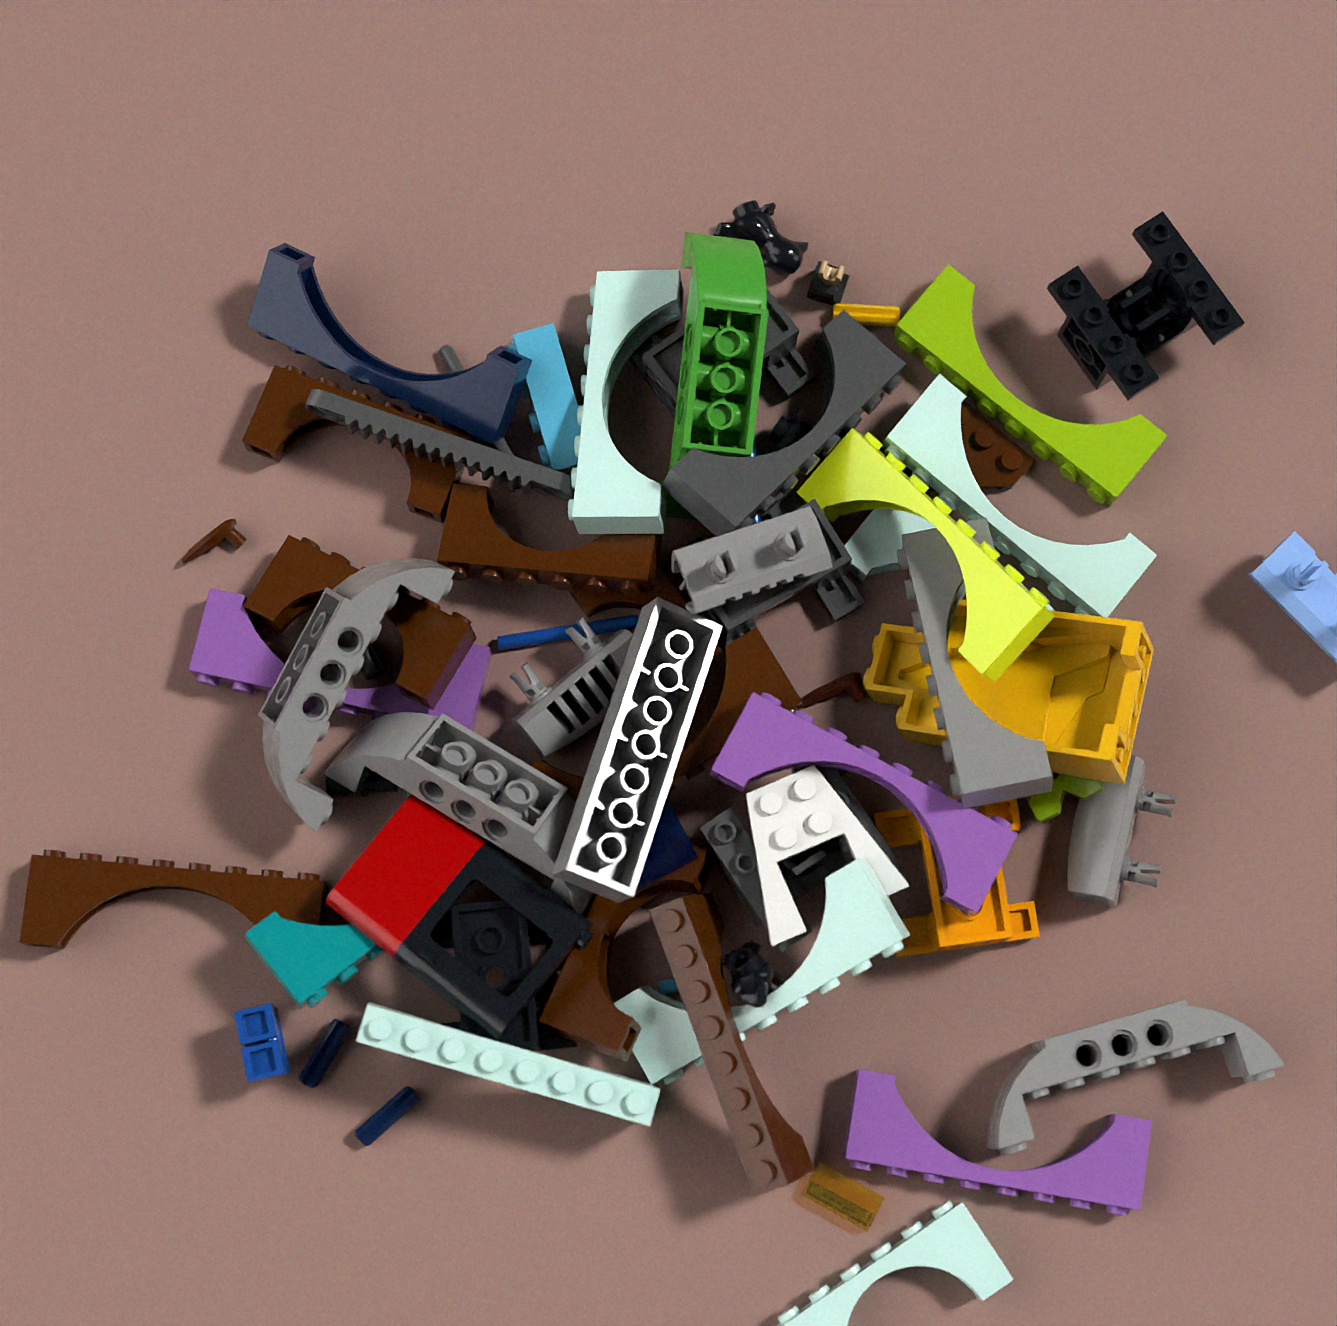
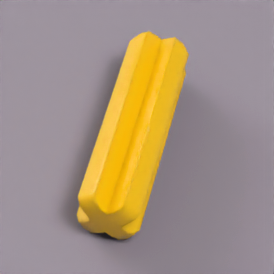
(870, 314)

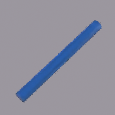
(558, 633)

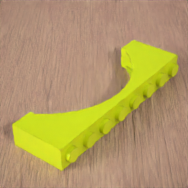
(1000, 610)

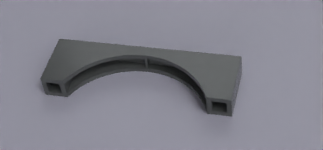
(733, 490)

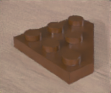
(989, 452)

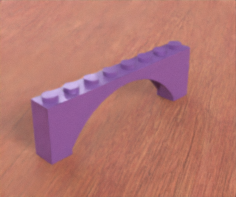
(234, 654)
(964, 841)
(1101, 1171)

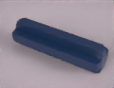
(324, 1053)
(387, 1116)

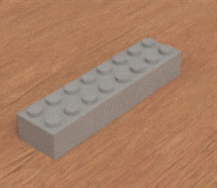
(637, 751)

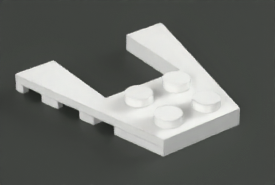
(794, 818)

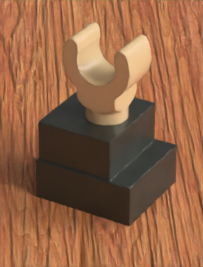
(828, 283)

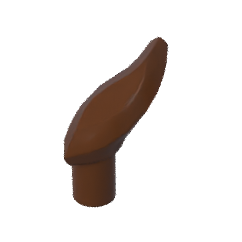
(212, 539)

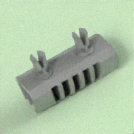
(751, 559)
(579, 698)
(1103, 837)

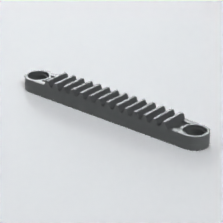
(440, 445)

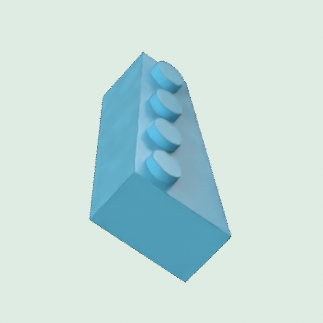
(549, 395)

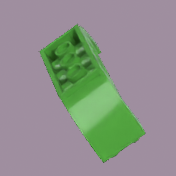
(719, 351)

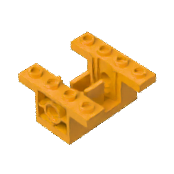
(946, 925)

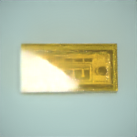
(842, 1196)

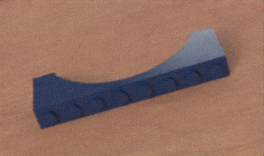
(295, 312)

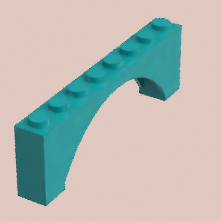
(309, 956)

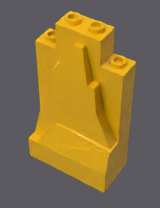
(1069, 688)

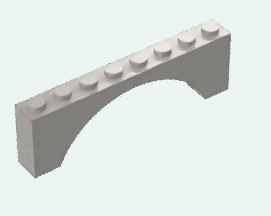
(986, 757)

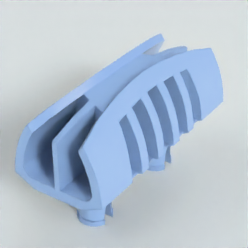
(1302, 589)

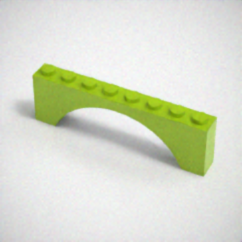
(1095, 455)

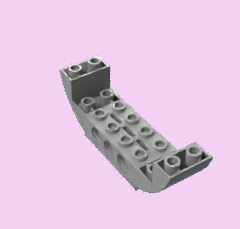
(356, 612)
(468, 783)
(1174, 1030)

